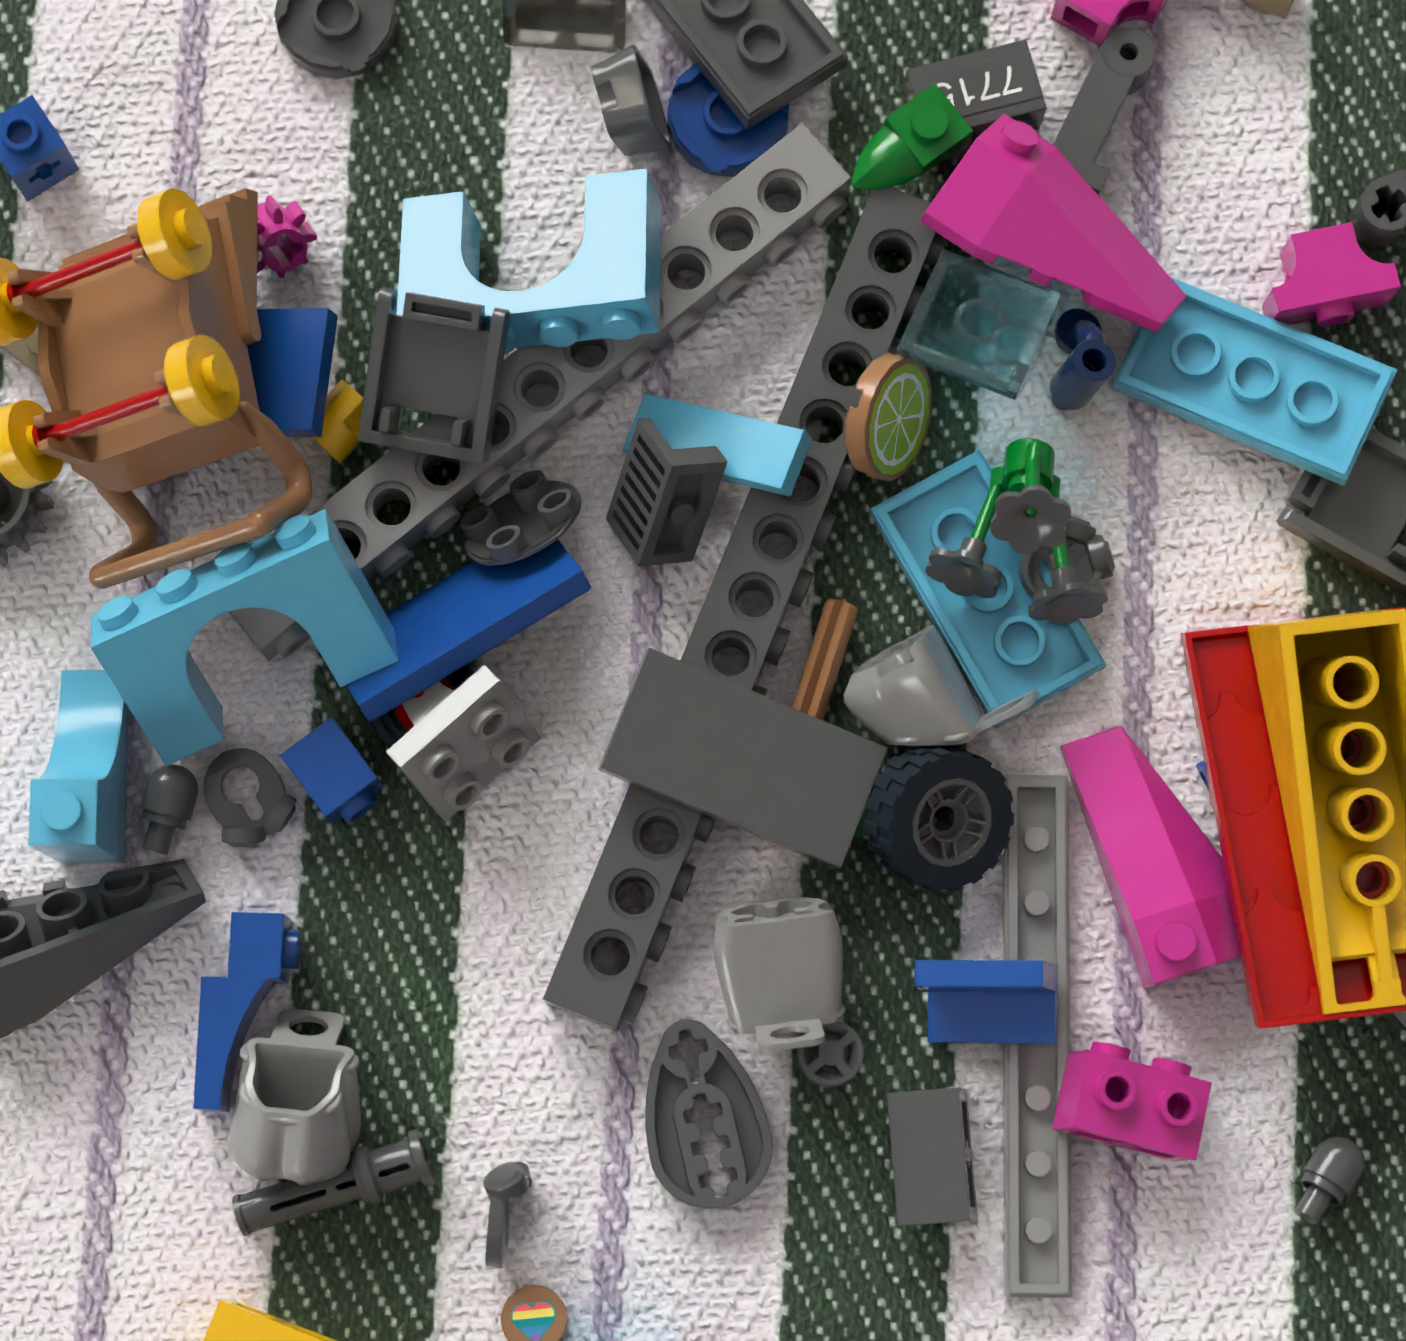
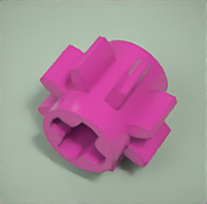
(282, 236)

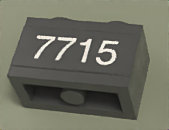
(984, 87)

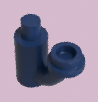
(1089, 360)

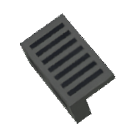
(663, 497)

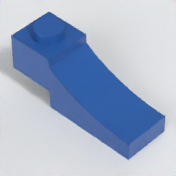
(259, 957)

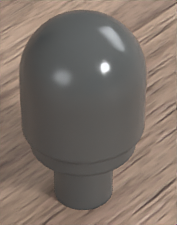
(167, 805)
(1329, 1177)

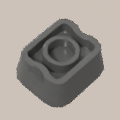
(631, 103)

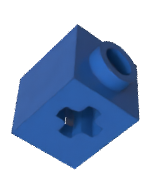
(29, 142)
(333, 773)

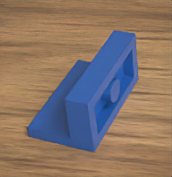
(990, 1001)

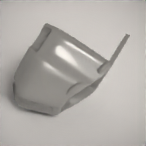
(920, 697)
(780, 969)
(296, 1102)

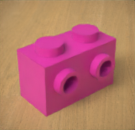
(1132, 1103)

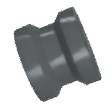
(832, 1053)

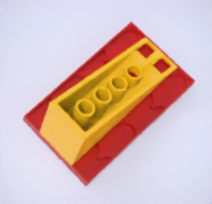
(1310, 806)

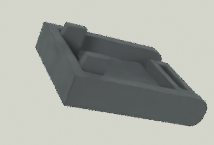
(438, 364)
(1359, 519)

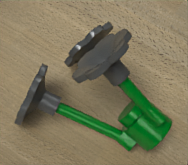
(1028, 517)

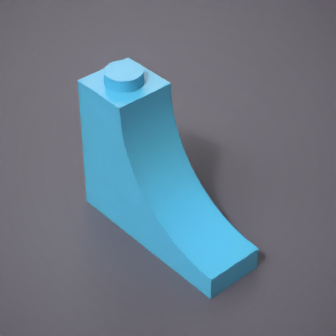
(81, 796)

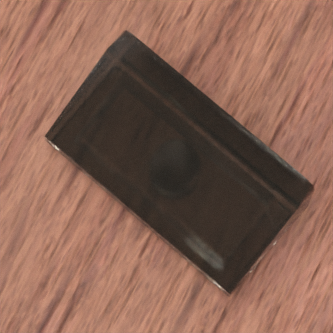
(566, 24)

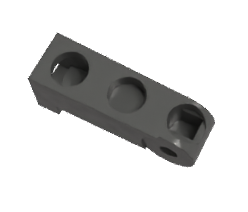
(1115, 73)

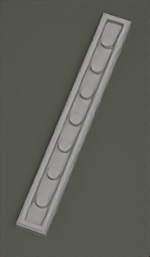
(1034, 1154)

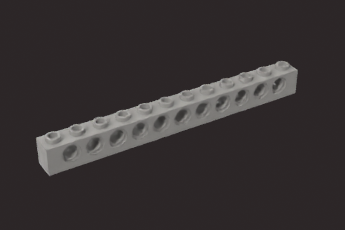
(791, 166)

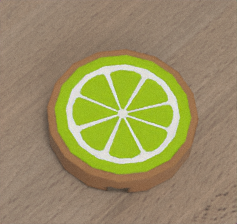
(891, 417)

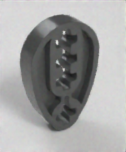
(742, 1120)

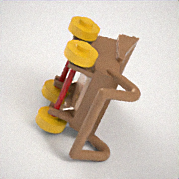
(148, 371)

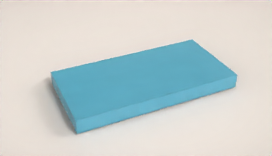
(1258, 383)
(989, 638)

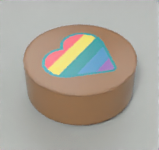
(534, 1315)

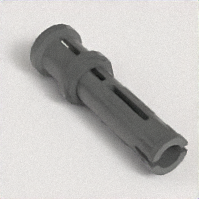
(374, 1174)

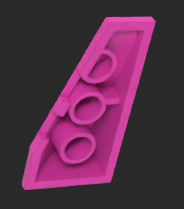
(1033, 207)
(1154, 860)

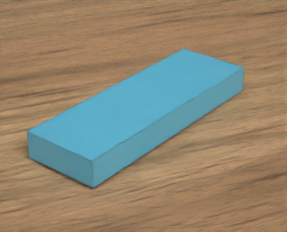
(756, 450)

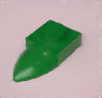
(911, 142)

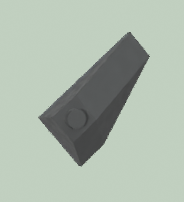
(75, 935)

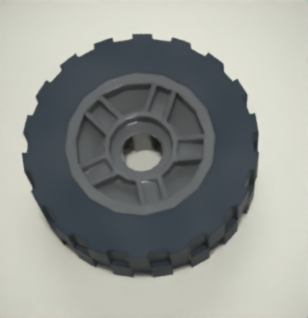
(971, 816)

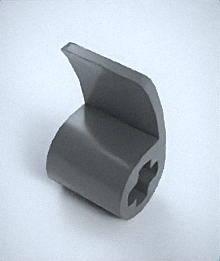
(1386, 194)

